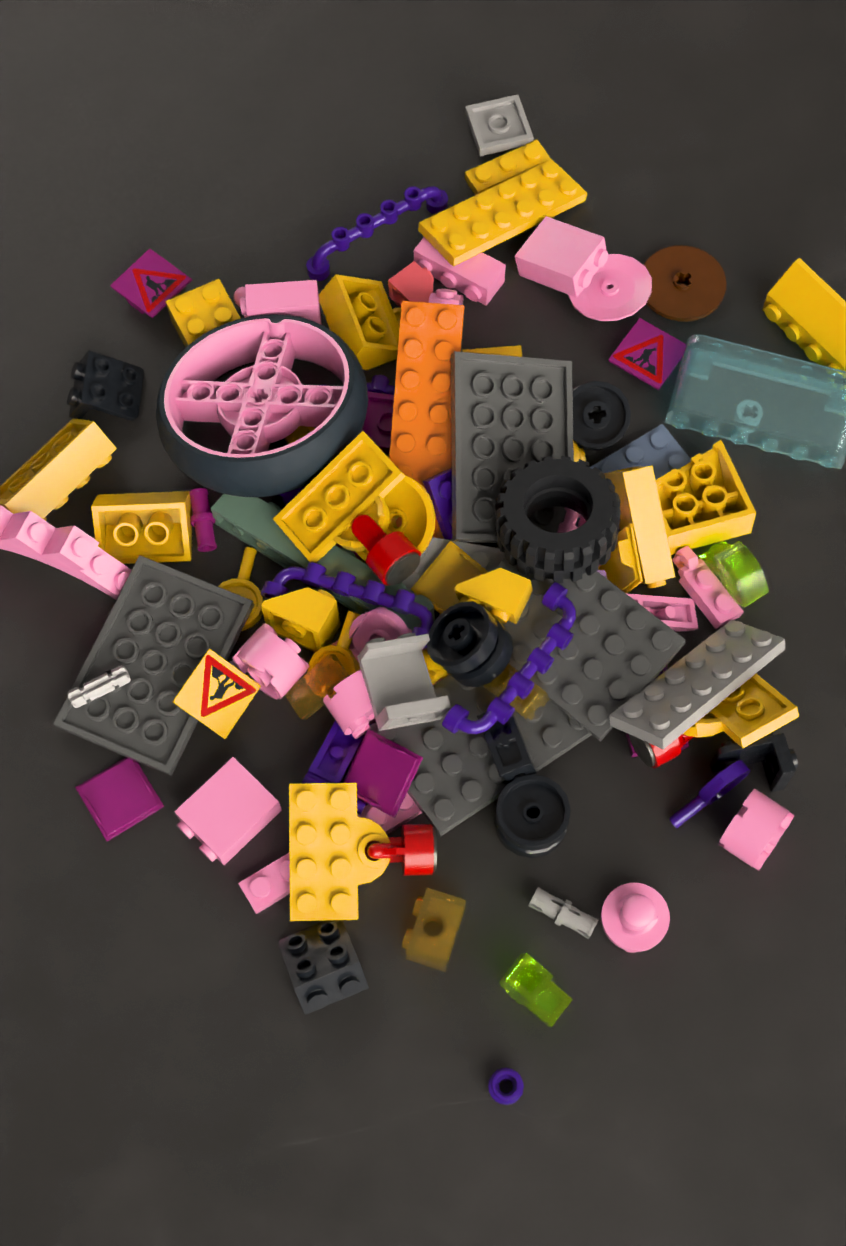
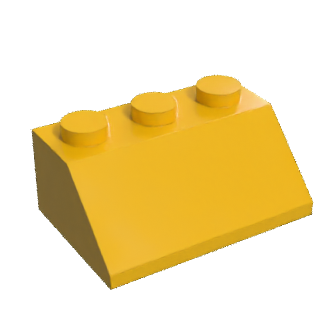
(362, 318)
(144, 525)

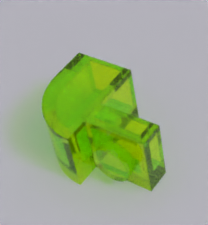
(737, 571)
(532, 986)

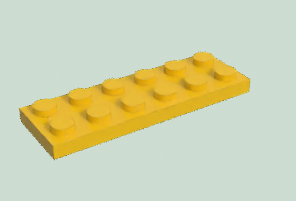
(501, 212)

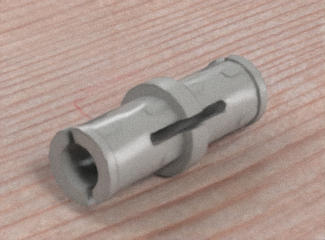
(563, 912)

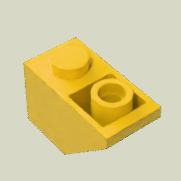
(498, 592)

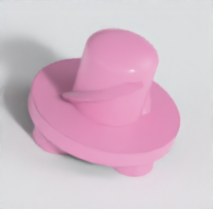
(635, 917)

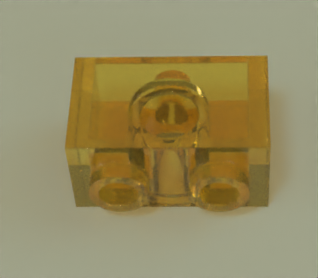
(434, 950)

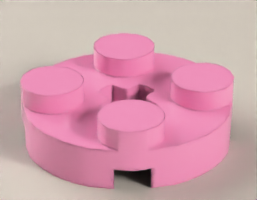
(373, 622)

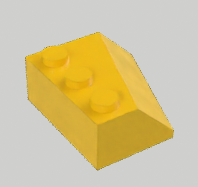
(704, 501)

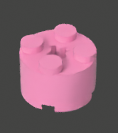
(271, 661)
(351, 706)
(756, 829)

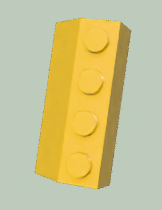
(809, 314)
(57, 469)

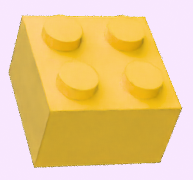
(201, 311)

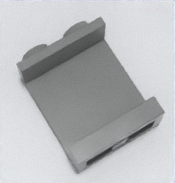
(400, 682)

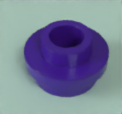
(516, 1081)

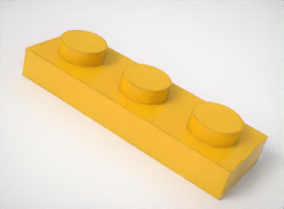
(506, 166)

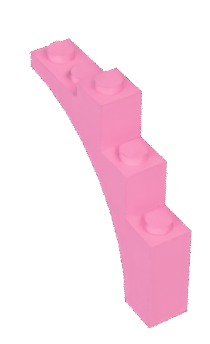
(62, 548)

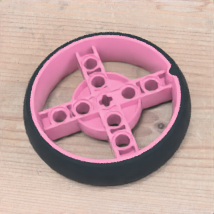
(261, 404)

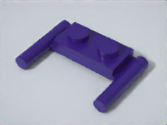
(334, 759)

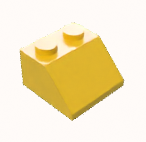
(304, 617)

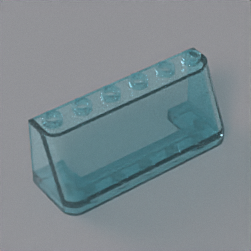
(761, 400)

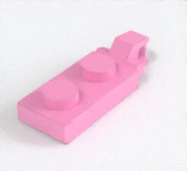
(705, 589)

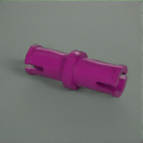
(202, 520)

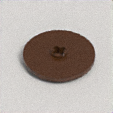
(691, 265)

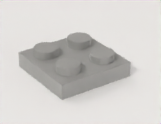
(498, 125)

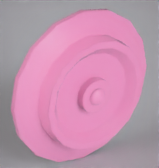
(615, 290)

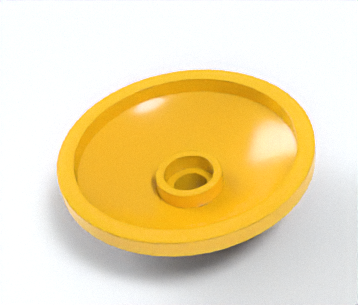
(416, 510)

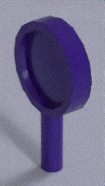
(712, 791)

